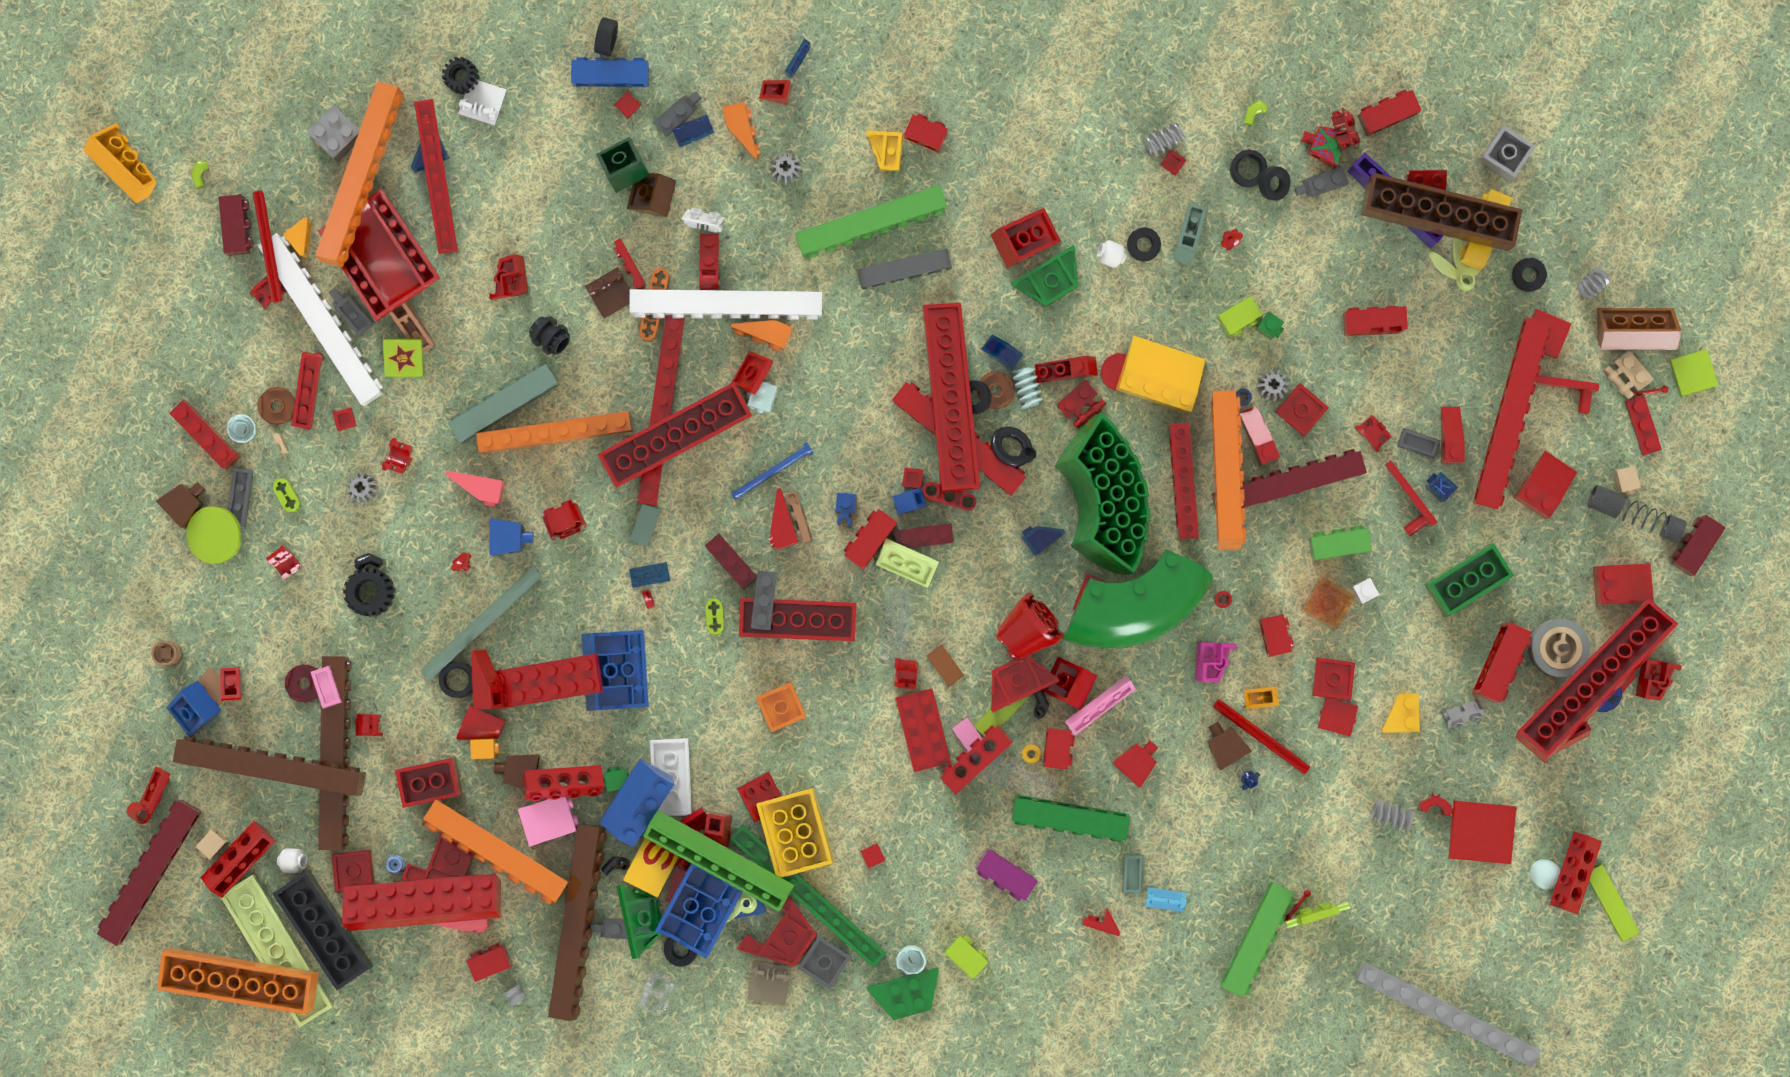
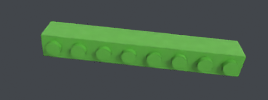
(870, 221)
(718, 860)

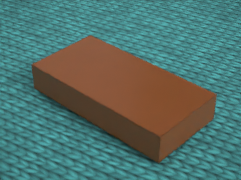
(945, 665)

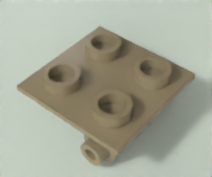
(769, 983)

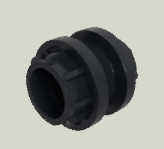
(549, 335)

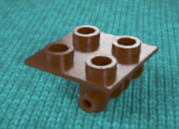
(609, 292)

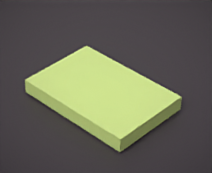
(907, 563)

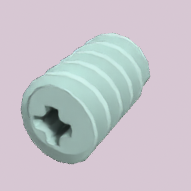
(1027, 387)

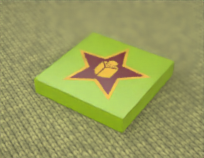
(403, 357)

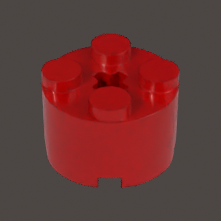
(563, 520)

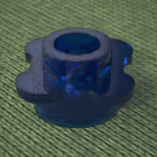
(1250, 780)

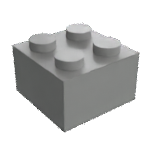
(334, 133)
(1507, 153)

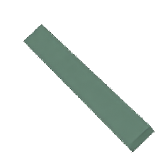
(481, 623)

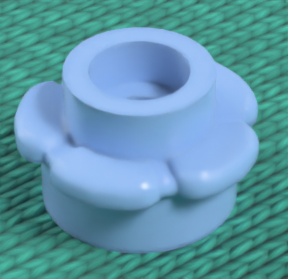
(390, 864)

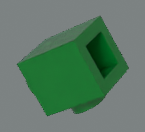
(1270, 326)
(615, 778)

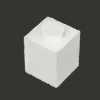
(1364, 591)

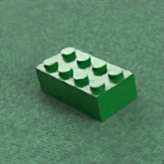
(1469, 580)

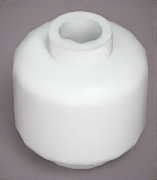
(1111, 254)
(292, 861)

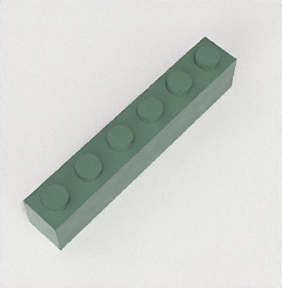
(504, 403)

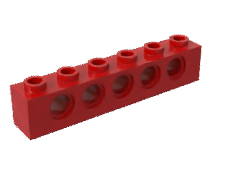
(1183, 481)

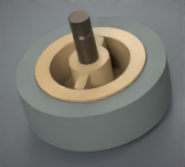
(1559, 648)

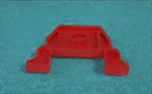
(445, 863)
(787, 940)

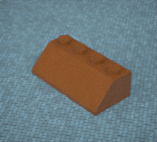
(1638, 329)

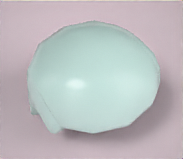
(236, 428)
(1545, 874)
(917, 957)

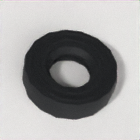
(1284, 183)
(1155, 244)
(1541, 274)
(986, 396)
(673, 958)

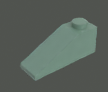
(1189, 234)

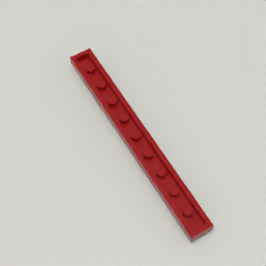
(663, 399)

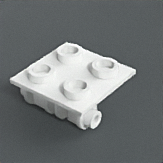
(482, 102)
(695, 216)

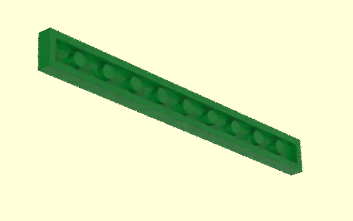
(812, 900)

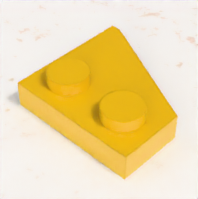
(887, 149)
(1404, 714)

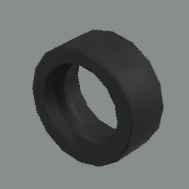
(606, 36)
(1234, 164)
(443, 678)

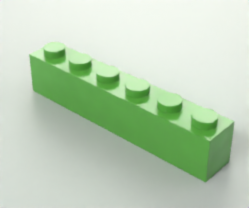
(1256, 940)

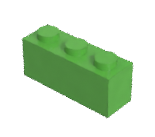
(1339, 543)

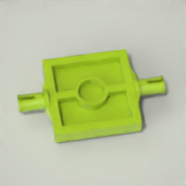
(1323, 911)

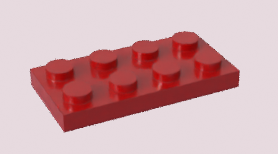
(923, 730)

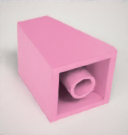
(548, 820)

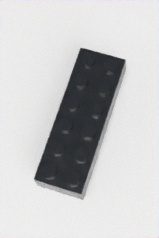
(322, 930)

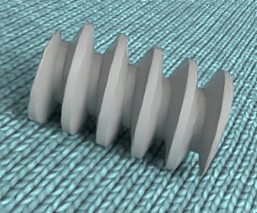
(1163, 139)
(1392, 815)

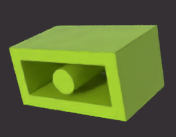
(1240, 316)
(966, 956)

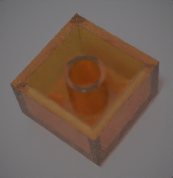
(1328, 603)

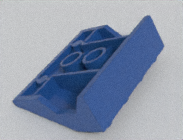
(619, 668)
(698, 910)

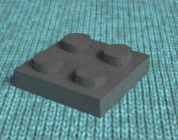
(824, 962)

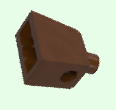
(182, 503)
(1226, 746)
(515, 766)

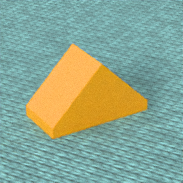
(299, 236)
(1261, 697)

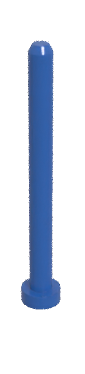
(772, 471)

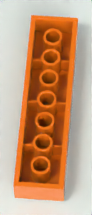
(1227, 470)
(495, 852)
(237, 981)

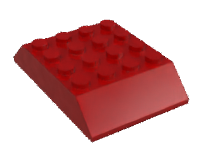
(386, 259)

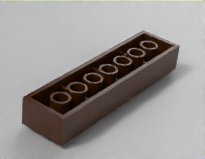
(1441, 212)

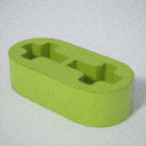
(283, 497)
(719, 615)

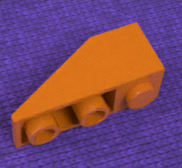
(738, 124)
(768, 331)

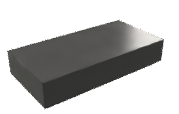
(1418, 443)

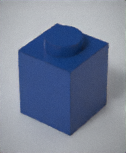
(909, 501)

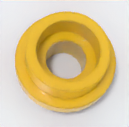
(1036, 758)

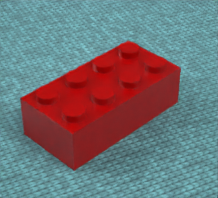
(1502, 662)

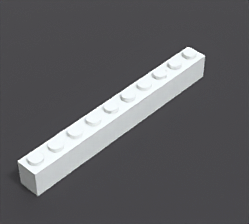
(725, 304)
(323, 323)

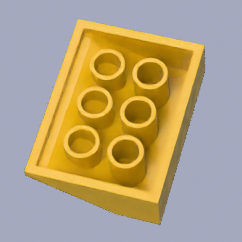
(1161, 375)
(795, 832)

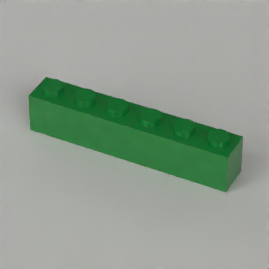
(1070, 817)

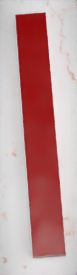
(435, 176)

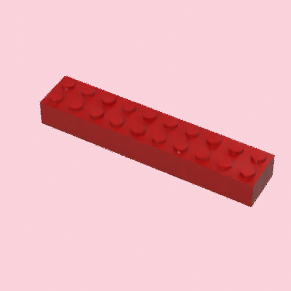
(1596, 680)

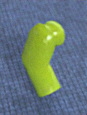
(1254, 109)
(196, 173)

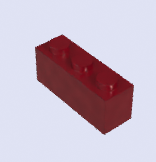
(235, 224)
(925, 536)
(1697, 545)
(731, 561)

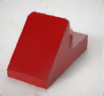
(230, 684)
(1107, 925)

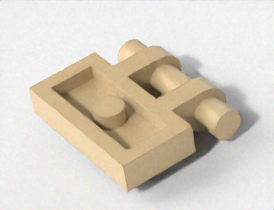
(1632, 371)

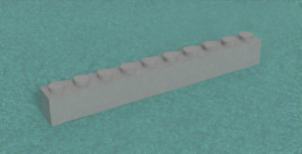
(1447, 1014)

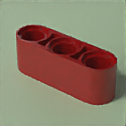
(956, 503)

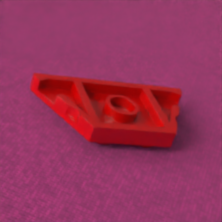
(1017, 681)

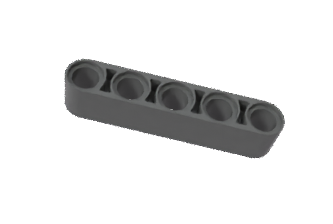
(903, 268)

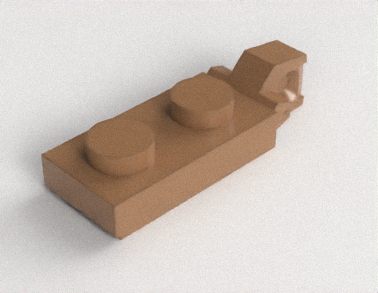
(799, 516)

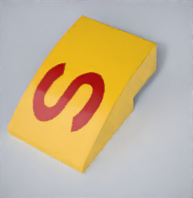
(651, 868)

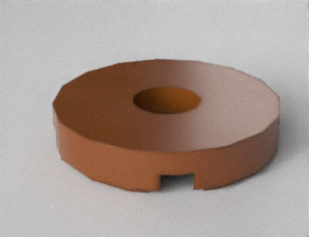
(1007, 386)
(265, 405)

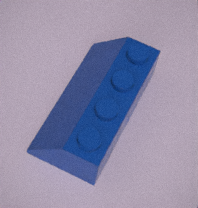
(637, 802)

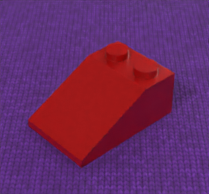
(1025, 237)
(1545, 485)
(1623, 584)

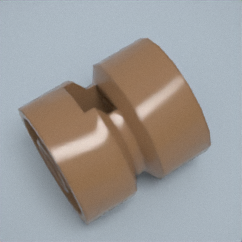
(167, 653)

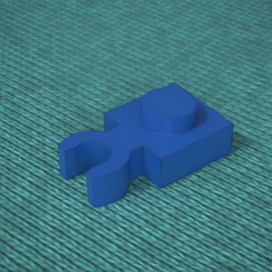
(845, 504)

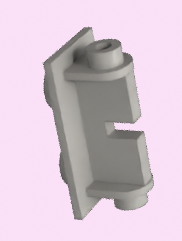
(1472, 712)

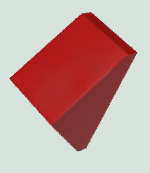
(776, 91)

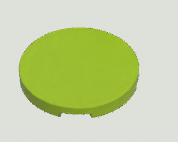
(214, 535)

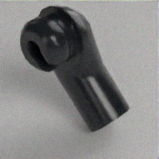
(363, 560)
(1041, 705)
(615, 863)

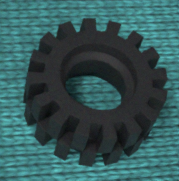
(453, 67)

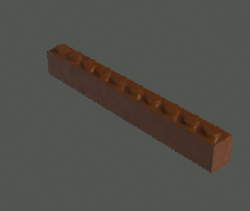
(334, 750)
(269, 767)
(577, 922)

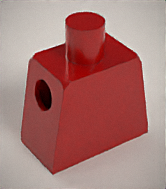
(1137, 762)

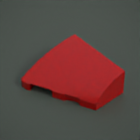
(510, 270)
(1653, 684)
(480, 725)

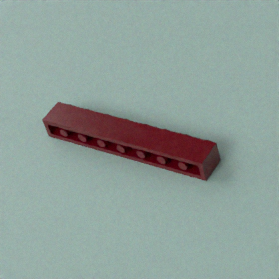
(1302, 479)
(149, 872)

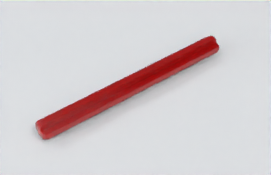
(267, 247)
(1261, 736)

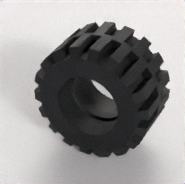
(385, 592)

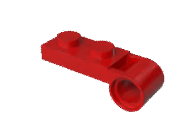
(709, 262)
(150, 798)

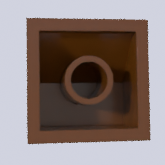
(652, 195)

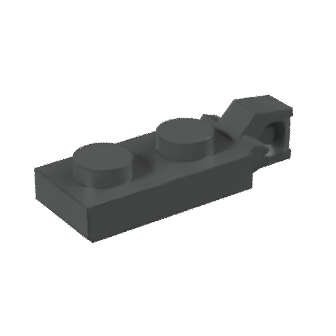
(677, 113)
(1323, 183)
(351, 312)
(610, 928)

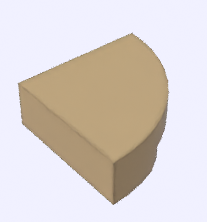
(279, 439)

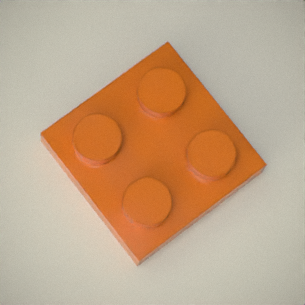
(781, 707)

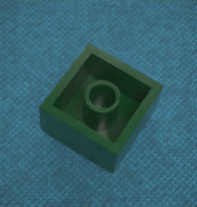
(622, 164)

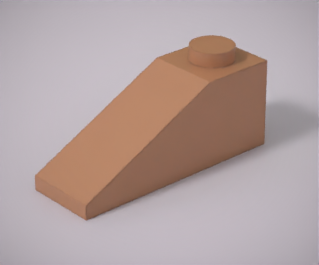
(411, 324)

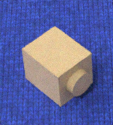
(1626, 480)
(211, 844)

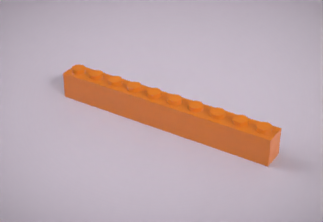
(359, 174)

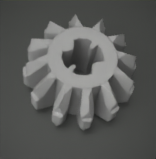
(778, 171)
(1593, 283)
(1268, 389)
(366, 481)

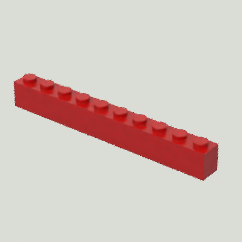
(1511, 413)

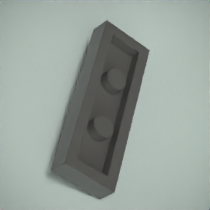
(240, 494)
(764, 600)

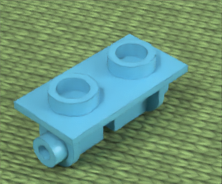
(1166, 899)

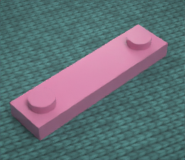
(1100, 705)

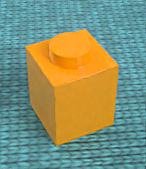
(484, 748)

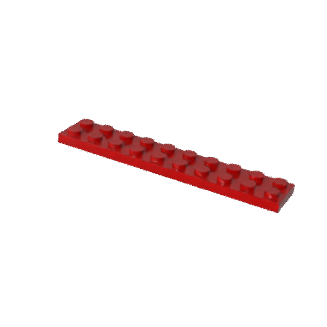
(951, 397)

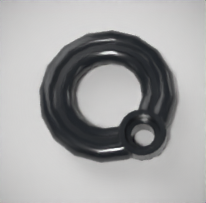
(1021, 437)

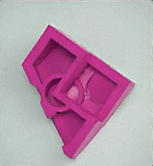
(1210, 667)

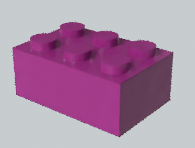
(1005, 875)

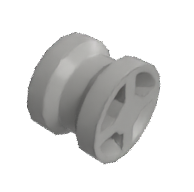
(515, 995)

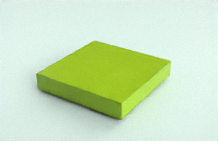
(1693, 372)

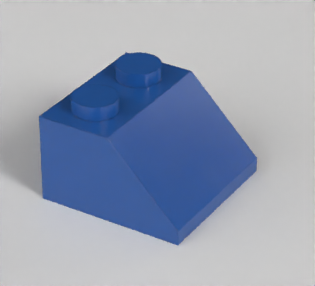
(193, 708)

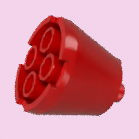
(1029, 628)

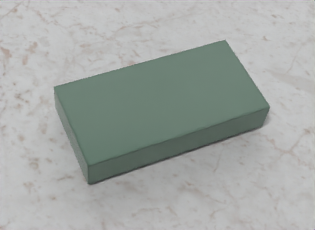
(645, 525)
(1132, 873)

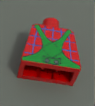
(1324, 145)

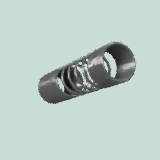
(1612, 504)

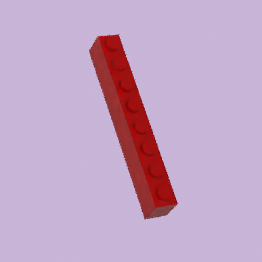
(921, 410)

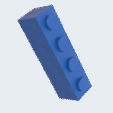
(609, 72)

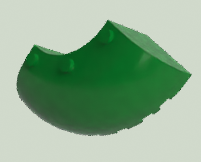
(1108, 496)
(1141, 608)

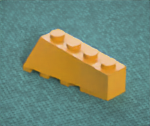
(121, 163)

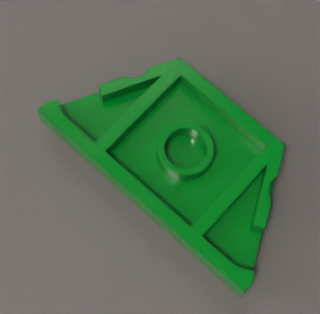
(1050, 279)
(640, 918)
(906, 994)

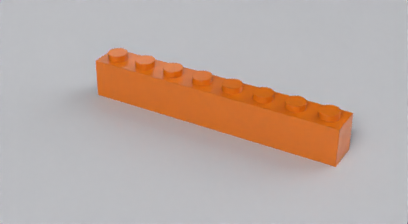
(554, 432)

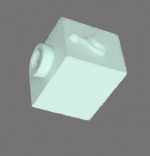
(763, 399)

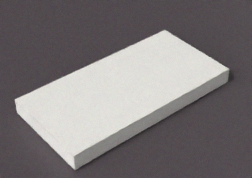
(673, 758)

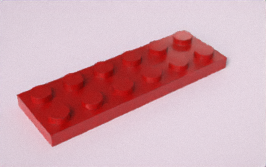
(550, 680)

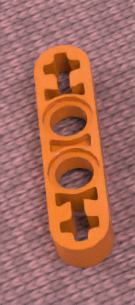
(664, 282)

